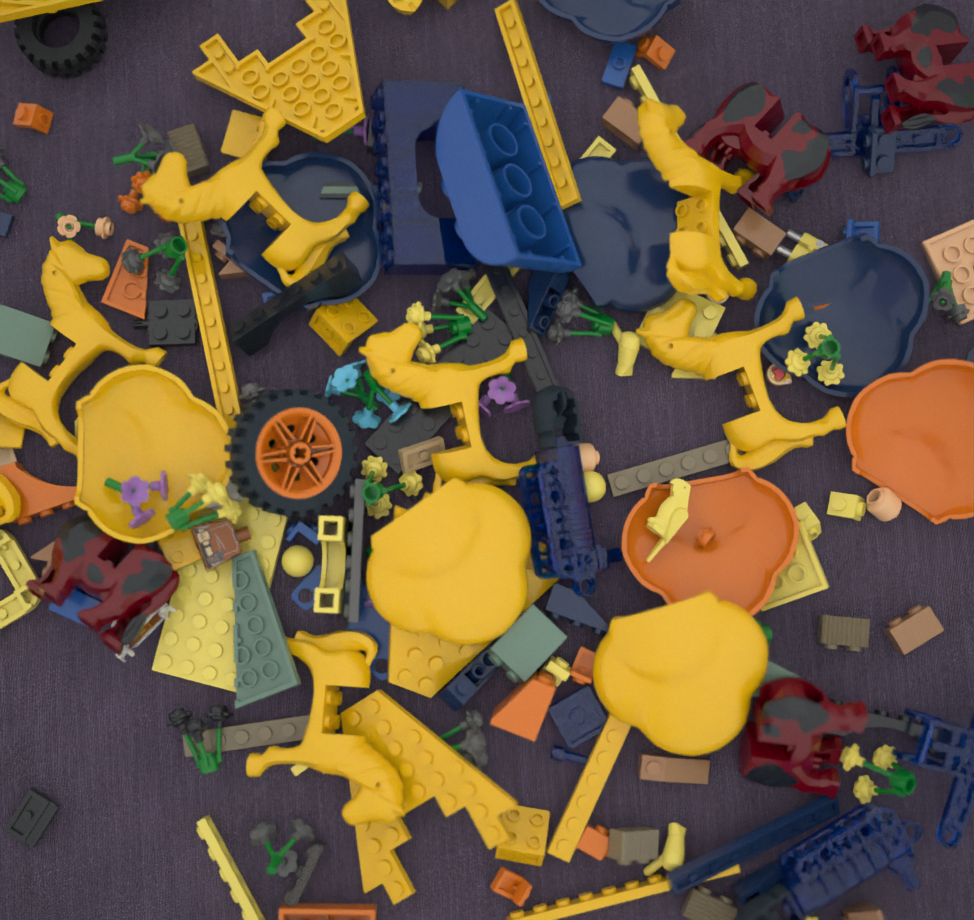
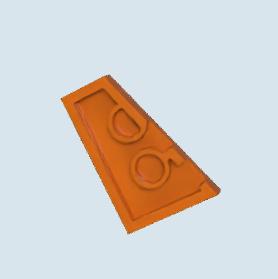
(126, 290)

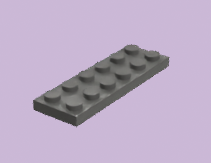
(353, 561)

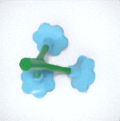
(345, 379)
(366, 417)

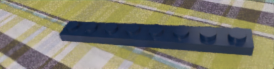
(752, 844)

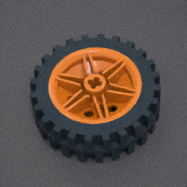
(253, 457)

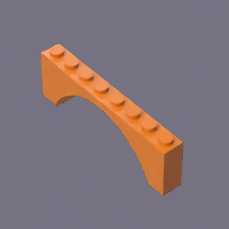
(37, 495)

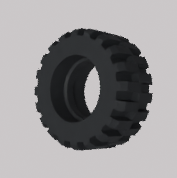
(74, 56)

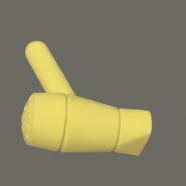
(627, 350)
(673, 852)

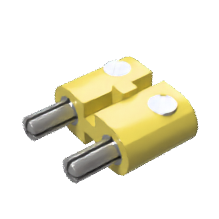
(806, 244)

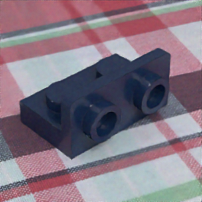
(878, 151)

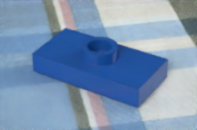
(619, 65)

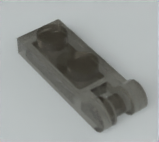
(304, 873)

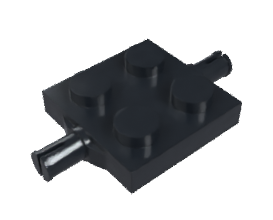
(171, 323)

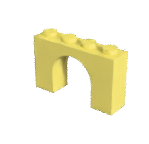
(331, 591)

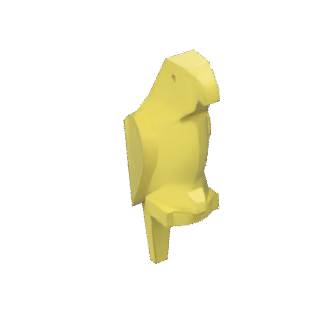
(670, 515)

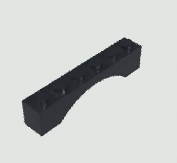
(330, 279)
(904, 724)

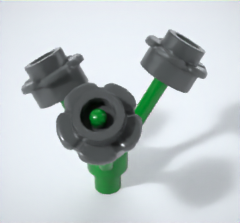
(943, 298)

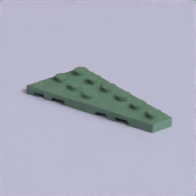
(260, 644)

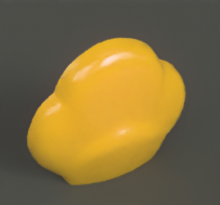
(143, 425)
(453, 564)
(683, 672)

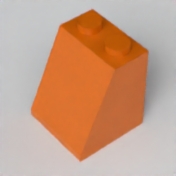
(526, 705)

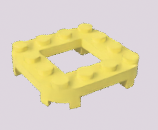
(19, 573)

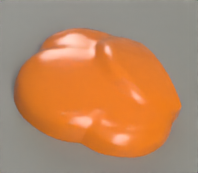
(919, 437)
(751, 544)

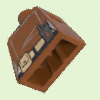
(219, 543)

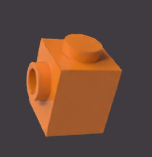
(594, 841)

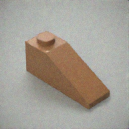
(672, 768)

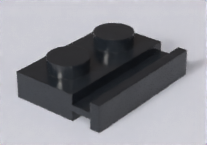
(32, 817)

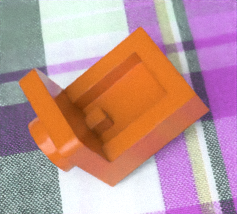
(655, 51)
(33, 117)
(583, 666)
(511, 886)

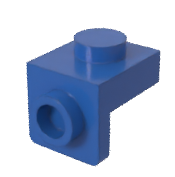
(854, 228)
(310, 532)

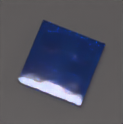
(578, 716)

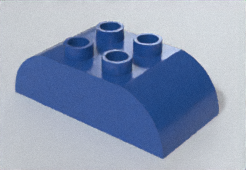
(501, 185)

